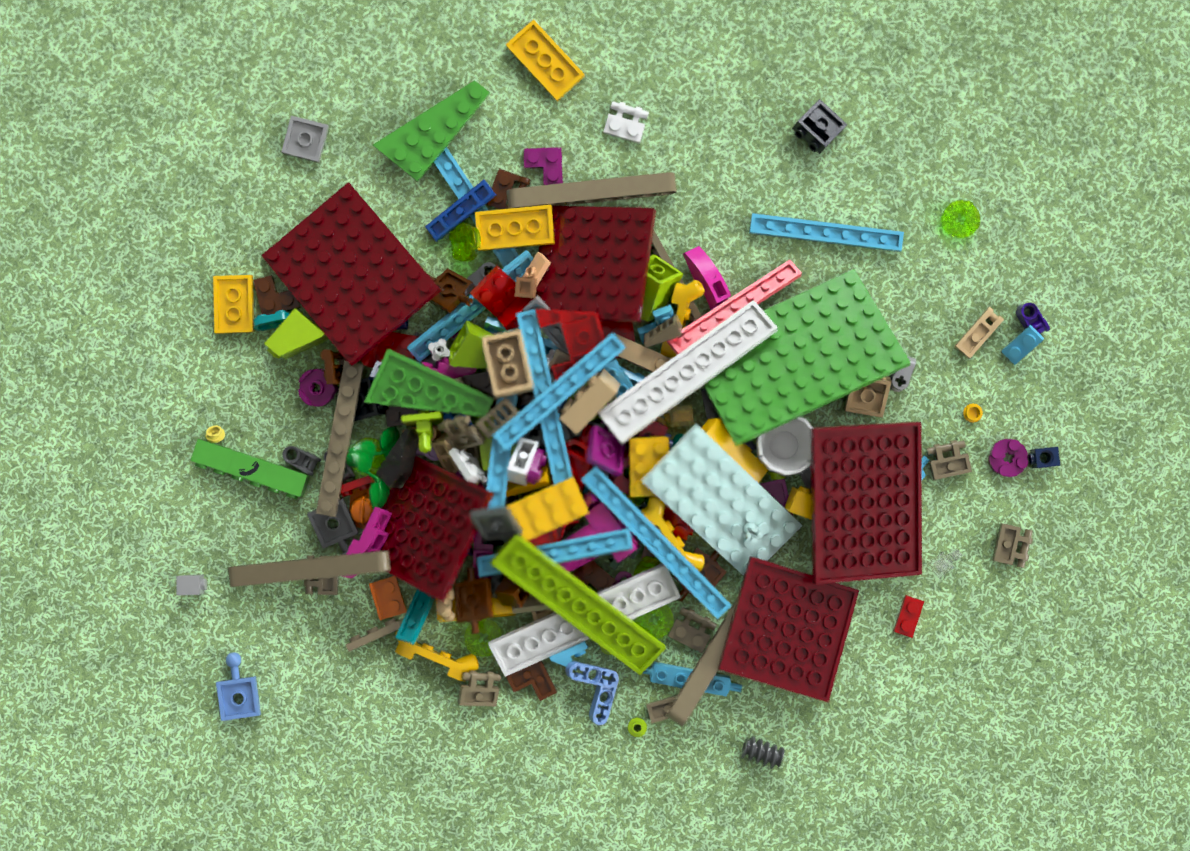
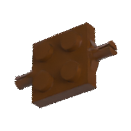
(453, 290)
(711, 571)
(473, 600)

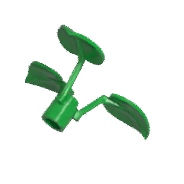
(362, 456)

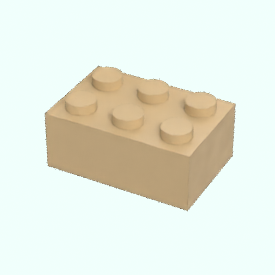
(507, 364)
(589, 400)

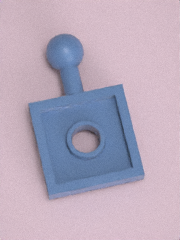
(245, 686)

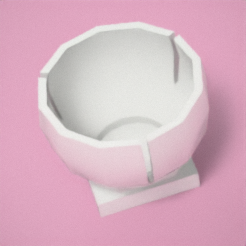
(786, 448)

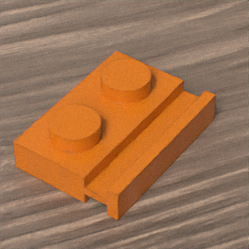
(387, 597)

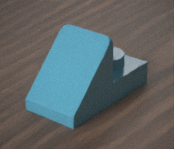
(565, 656)

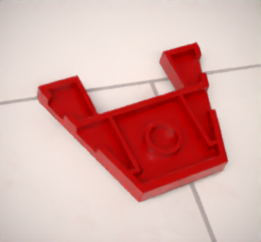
(581, 332)

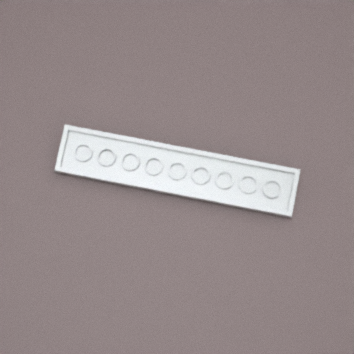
(687, 371)
(554, 634)

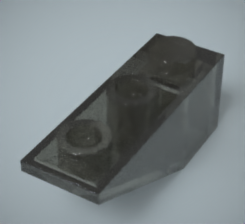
(399, 463)

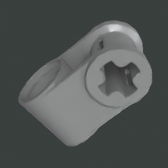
(904, 375)

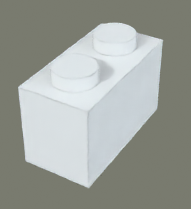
(521, 460)

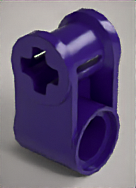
(1035, 318)

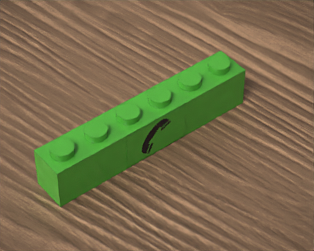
(251, 468)

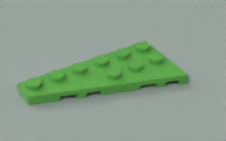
(424, 138)
(416, 386)

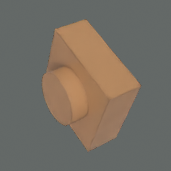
(525, 287)

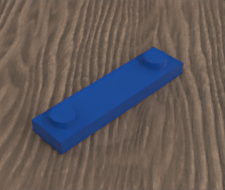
(460, 210)

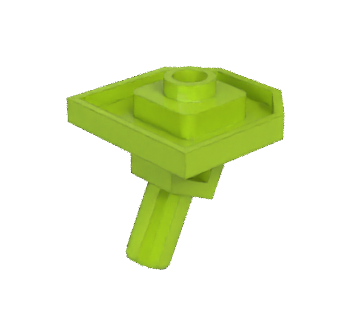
(424, 422)

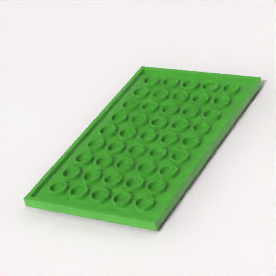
(823, 350)

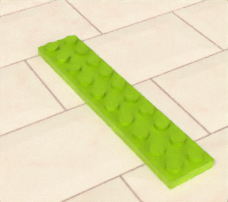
(577, 604)

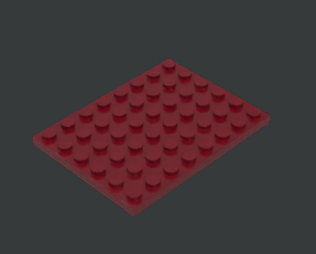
(350, 273)
(866, 501)

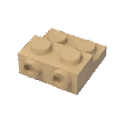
(870, 399)

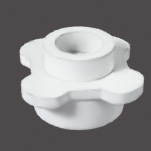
(440, 344)

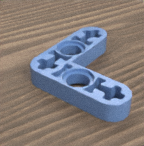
(602, 686)

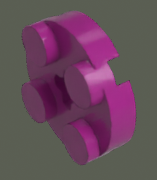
(307, 388)
(1003, 467)

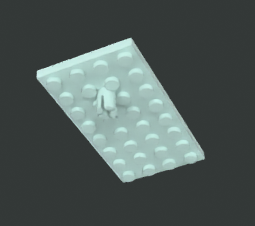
(720, 500)

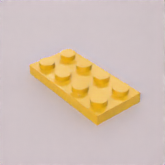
(545, 60)
(515, 227)
(549, 508)

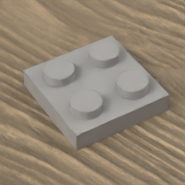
(305, 139)

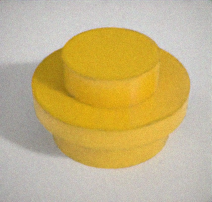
(972, 413)

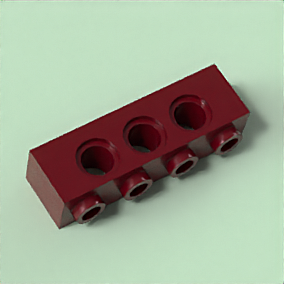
(654, 429)

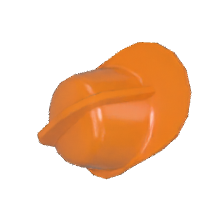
(360, 507)

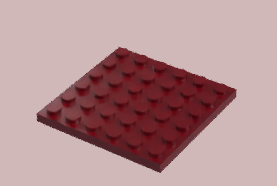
(598, 261)
(431, 527)
(788, 629)

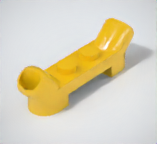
(683, 296)
(654, 513)
(457, 666)

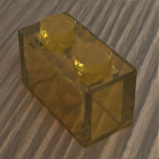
(679, 417)

